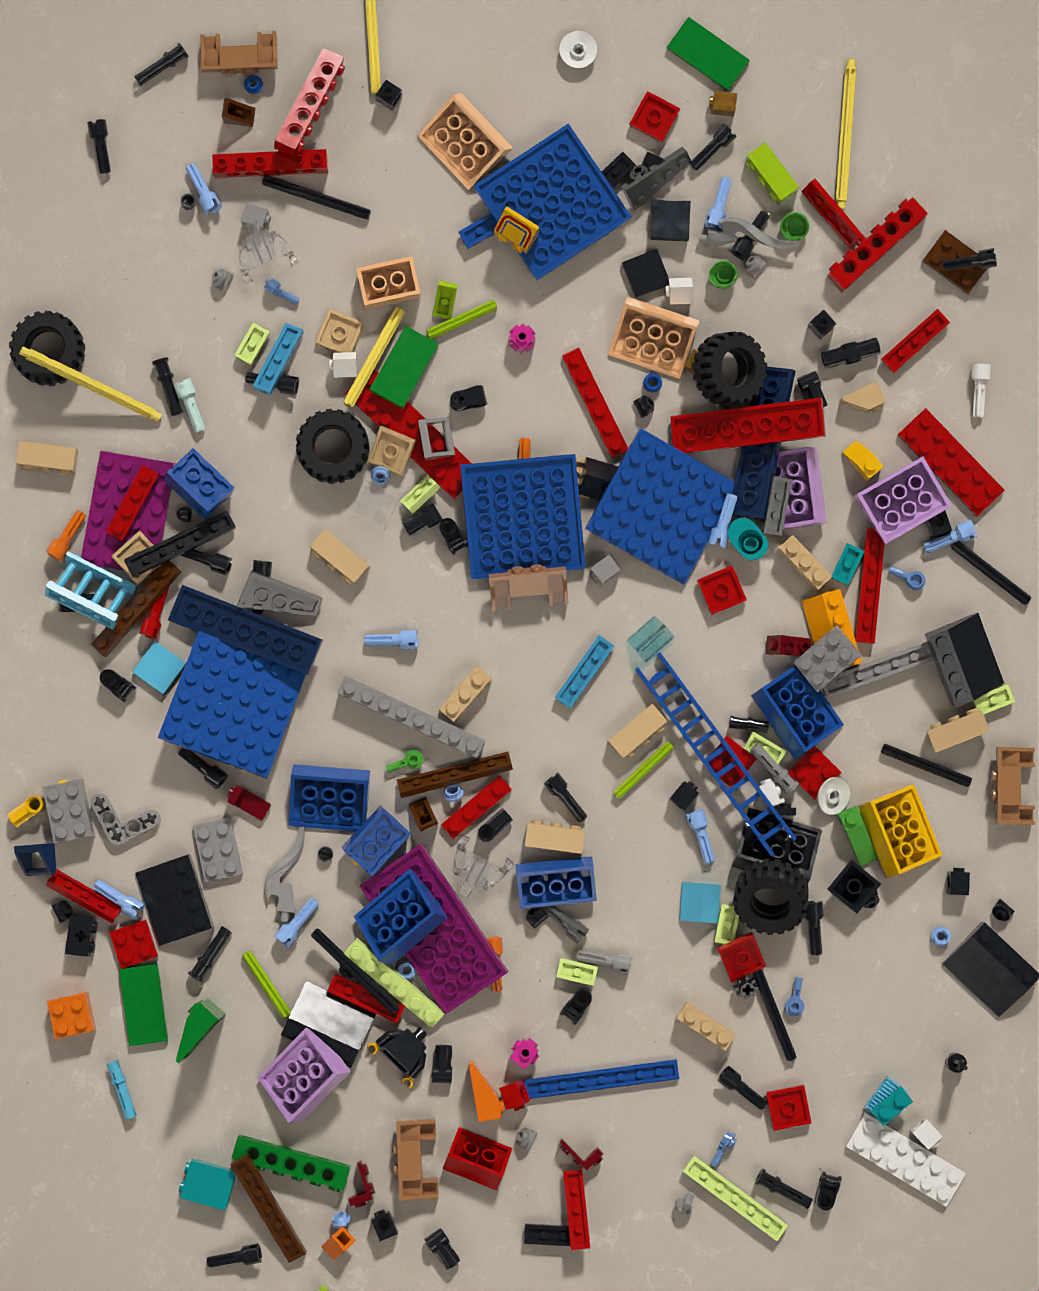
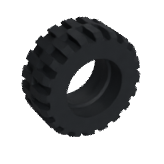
(39, 324)
(709, 368)
(332, 420)
(771, 917)

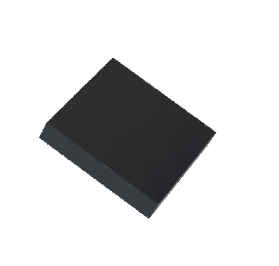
(646, 273)

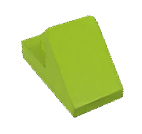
(445, 299)

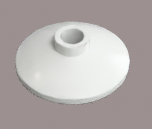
(578, 40)
(839, 796)

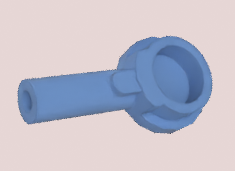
(274, 287)
(915, 579)
(794, 1005)
(727, 1141)

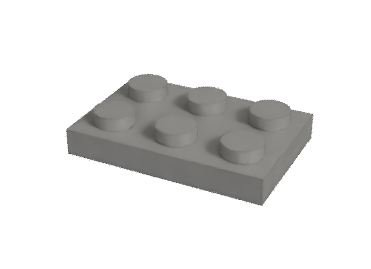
(827, 658)
(217, 849)

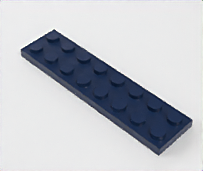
(759, 462)
(245, 630)

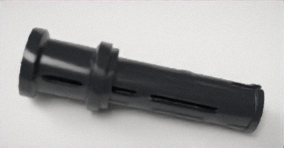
(169, 59)
(165, 377)
(205, 962)
(775, 1185)

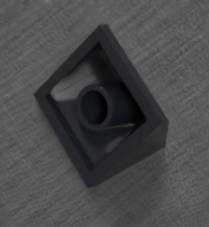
(595, 478)
(853, 886)

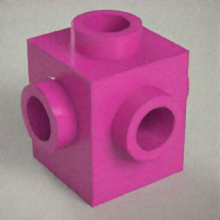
(522, 345)
(524, 1060)

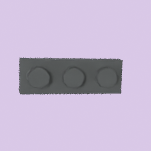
(776, 505)

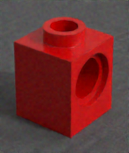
(515, 1095)

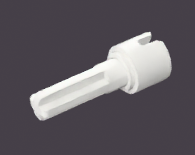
(980, 375)

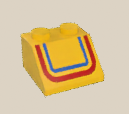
(516, 230)

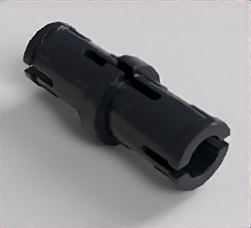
(748, 724)

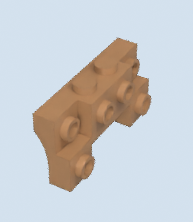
(239, 59)
(528, 582)
(1008, 785)
(409, 1155)

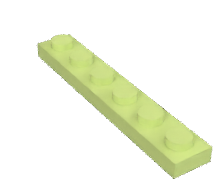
(394, 983)
(735, 1198)

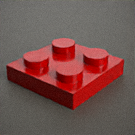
(654, 116)
(721, 590)
(721, 761)
(813, 771)
(133, 944)
(741, 957)
(788, 1107)

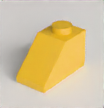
(862, 460)

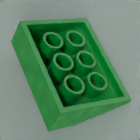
(202, 1019)

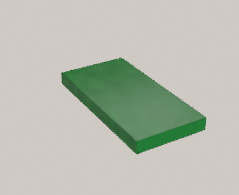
(708, 54)
(404, 367)
(143, 1005)

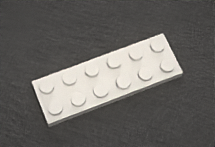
(905, 1159)

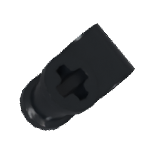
(471, 398)
(453, 537)
(118, 685)
(576, 1006)
(827, 1189)

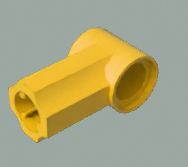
(26, 811)

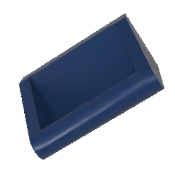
(47, 854)

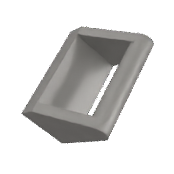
(426, 442)

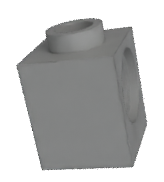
(254, 213)
(604, 570)

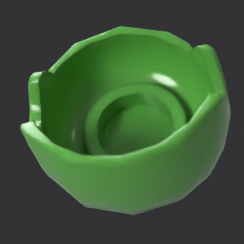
(794, 226)
(723, 274)

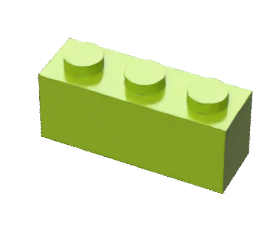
(771, 173)

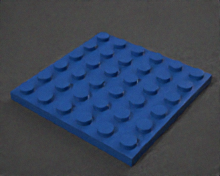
(560, 193)
(660, 506)
(523, 514)
(231, 705)

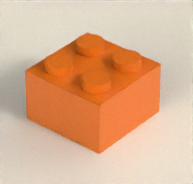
(71, 1015)

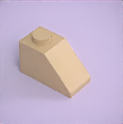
(865, 398)

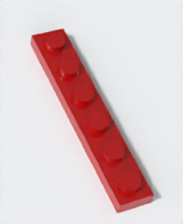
(595, 402)
(870, 587)

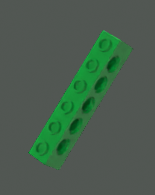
(264, 1148)

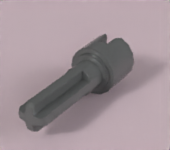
(572, 927)

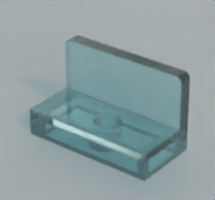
(650, 638)

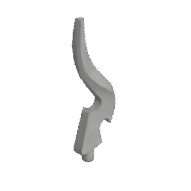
(735, 224)
(273, 885)

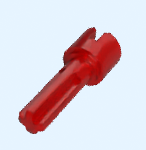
(151, 625)

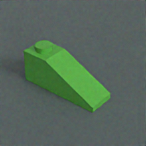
(857, 835)

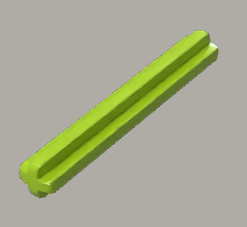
(461, 319)
(646, 767)
(266, 984)

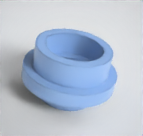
(377, 479)
(453, 793)
(947, 936)
(410, 975)
(341, 1219)

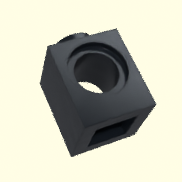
(389, 95)
(821, 324)
(938, 531)
(684, 795)
(958, 882)
(384, 1233)

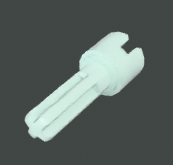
(186, 392)

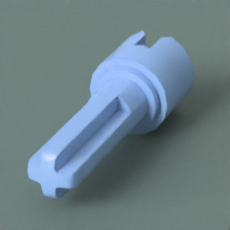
(207, 199)
(717, 212)
(721, 530)
(963, 532)
(406, 639)
(697, 822)
(127, 904)
(288, 933)

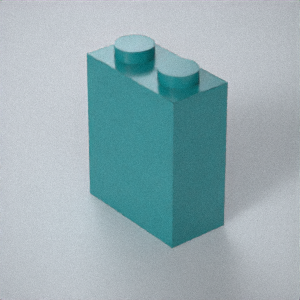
(207, 1184)

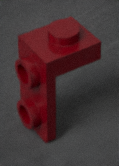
(787, 645)
(248, 802)
(593, 1158)
(360, 1199)

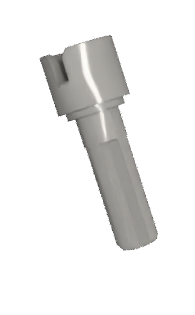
(619, 963)

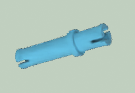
(119, 1083)

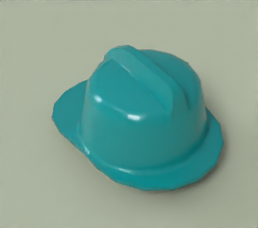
(747, 538)

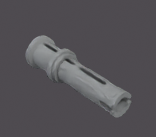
(779, 774)

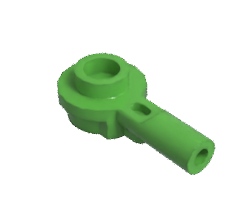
(412, 759)

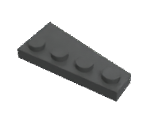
(650, 183)
(270, 594)

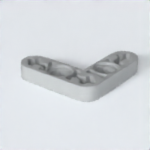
(122, 828)

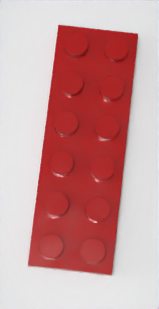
(951, 462)

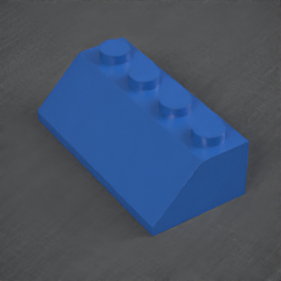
(556, 882)

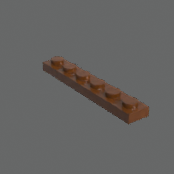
(137, 607)
(454, 774)
(268, 1208)

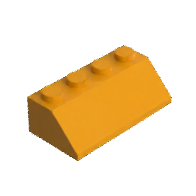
(825, 613)

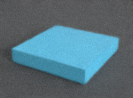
(159, 667)

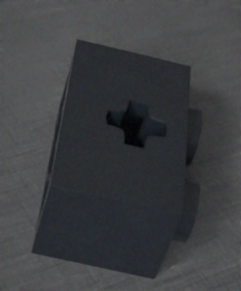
(76, 925)

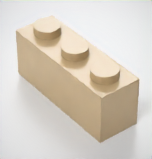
(47, 457)
(339, 557)
(804, 563)
(465, 694)
(958, 730)
(638, 732)
(554, 837)
(706, 1026)

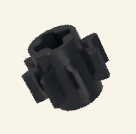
(741, 983)

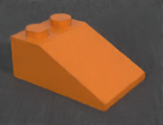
(486, 1098)

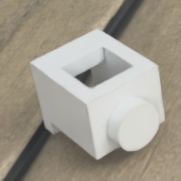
(771, 791)

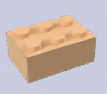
(388, 282)

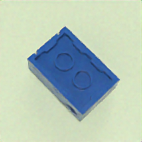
(198, 483)
(375, 841)

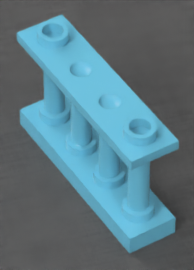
(90, 607)

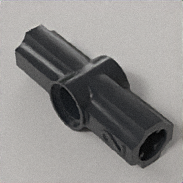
(850, 353)

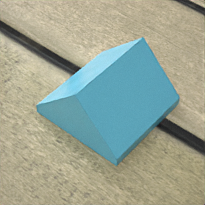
(700, 902)

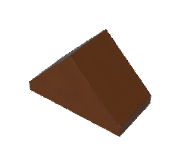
(237, 113)
(423, 814)

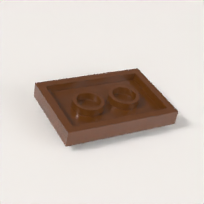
(949, 248)

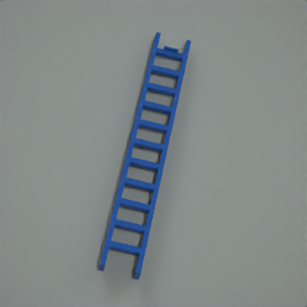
(714, 731)

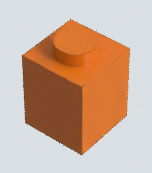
(338, 1243)

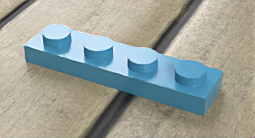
(278, 359)
(584, 671)

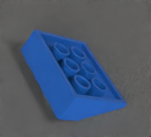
(797, 711)
(328, 797)
(399, 918)

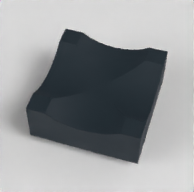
(670, 220)

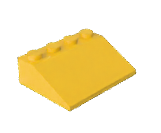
(900, 831)

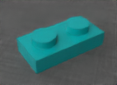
(847, 564)
(891, 1105)

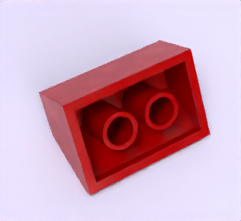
(477, 1158)

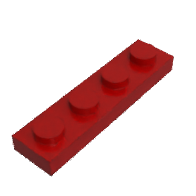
(832, 213)
(915, 341)
(132, 503)
(476, 807)
(84, 896)
(360, 996)
(576, 1210)

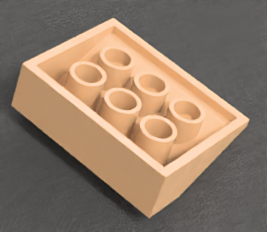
(464, 141)
(653, 337)

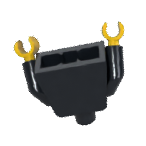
(404, 1051)

